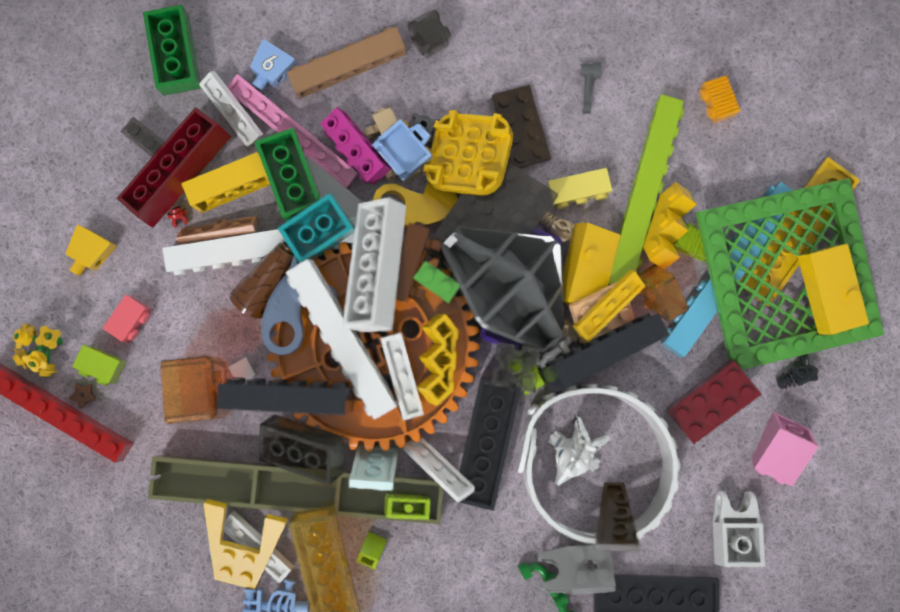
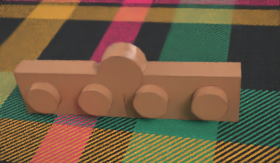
(218, 229)

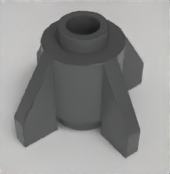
(427, 123)

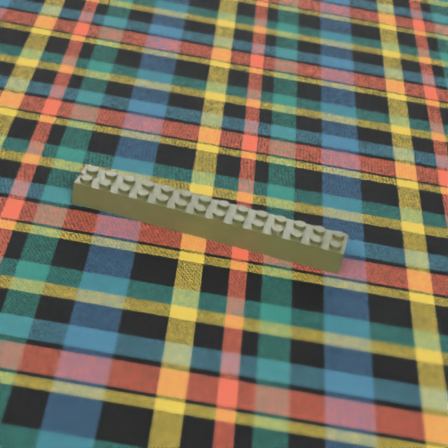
(278, 489)

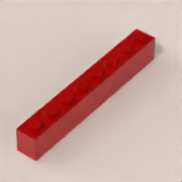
(63, 416)

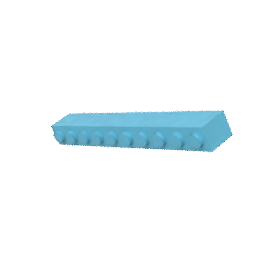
(702, 306)

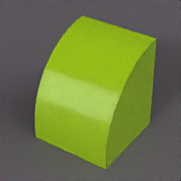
(371, 550)

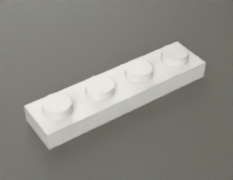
(231, 109)
(402, 376)
(439, 469)
(246, 535)

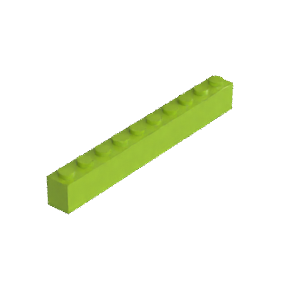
(647, 185)

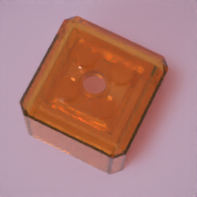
(192, 388)

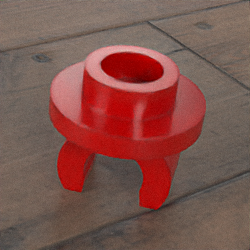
(178, 213)

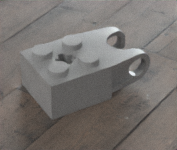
(574, 576)

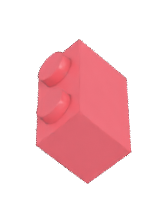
(127, 319)

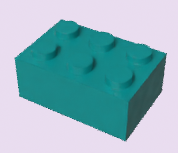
(317, 228)

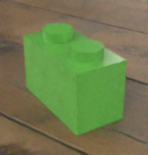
(437, 282)

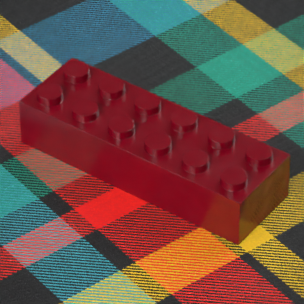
(175, 162)

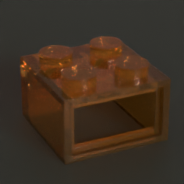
(662, 293)

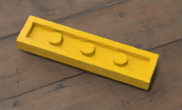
(609, 306)

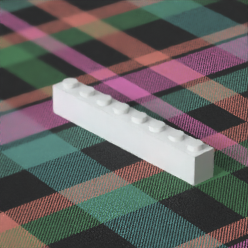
(345, 342)

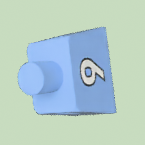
(270, 65)

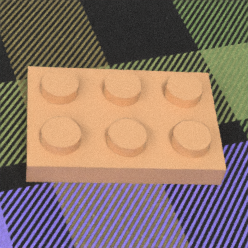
(583, 305)

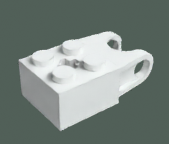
(735, 526)

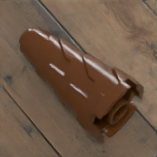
(256, 288)

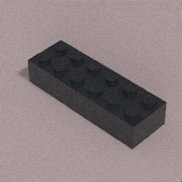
(603, 351)
(285, 397)
(488, 442)

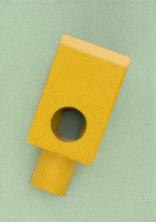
(88, 250)

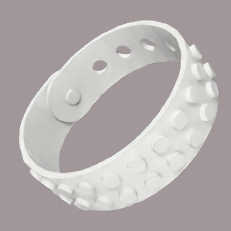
(670, 463)

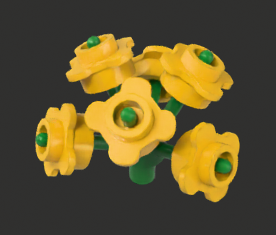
(38, 358)

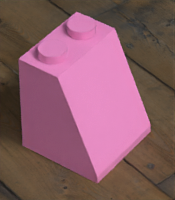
(784, 449)

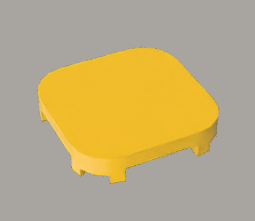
(469, 153)

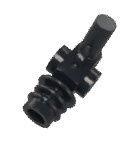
(800, 374)

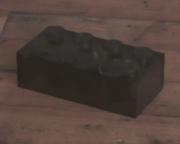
(301, 449)

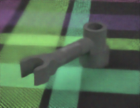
(589, 71)

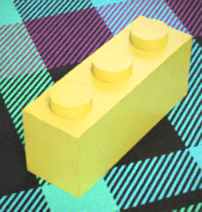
(581, 188)

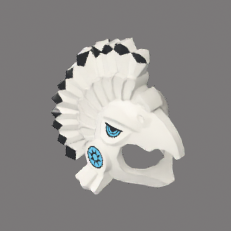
(577, 453)

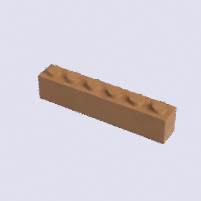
(346, 62)

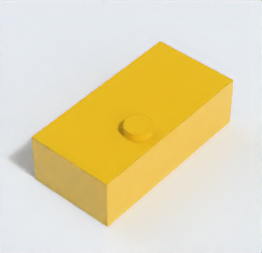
(226, 183)
(588, 261)
(833, 289)

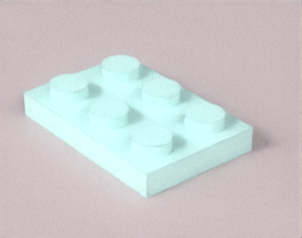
(374, 468)

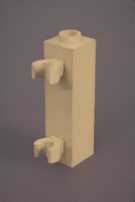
(383, 121)

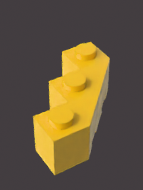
(668, 225)
(439, 359)

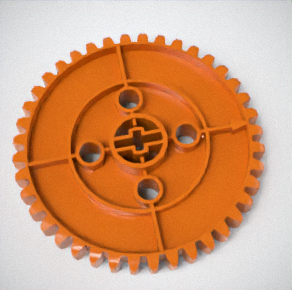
(313, 363)

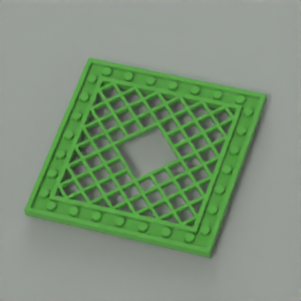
(723, 282)

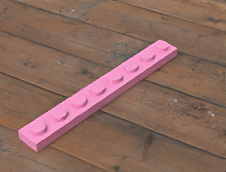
(281, 121)

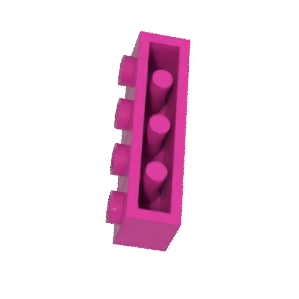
(355, 146)

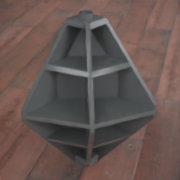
(510, 282)

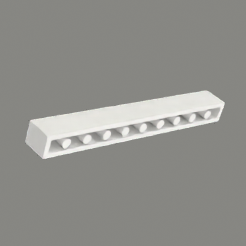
(227, 251)

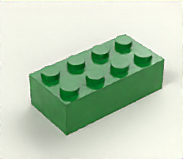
(172, 50)
(288, 172)

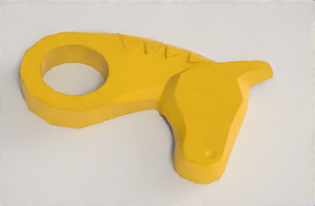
(424, 208)

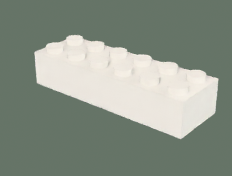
(374, 266)

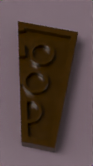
(616, 523)

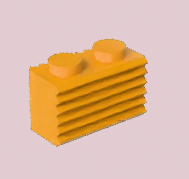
(719, 99)

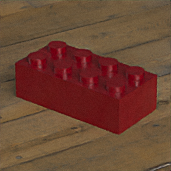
(713, 401)

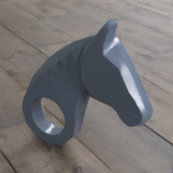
(284, 307)

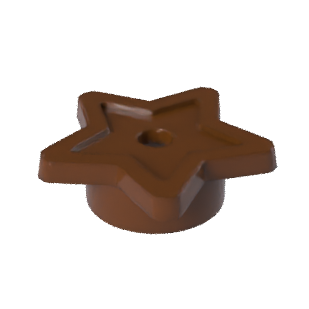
(88, 395)

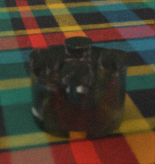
(429, 33)

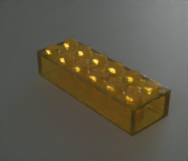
(323, 560)

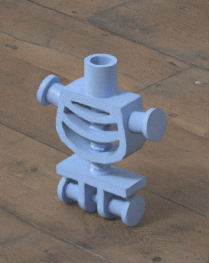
(270, 606)

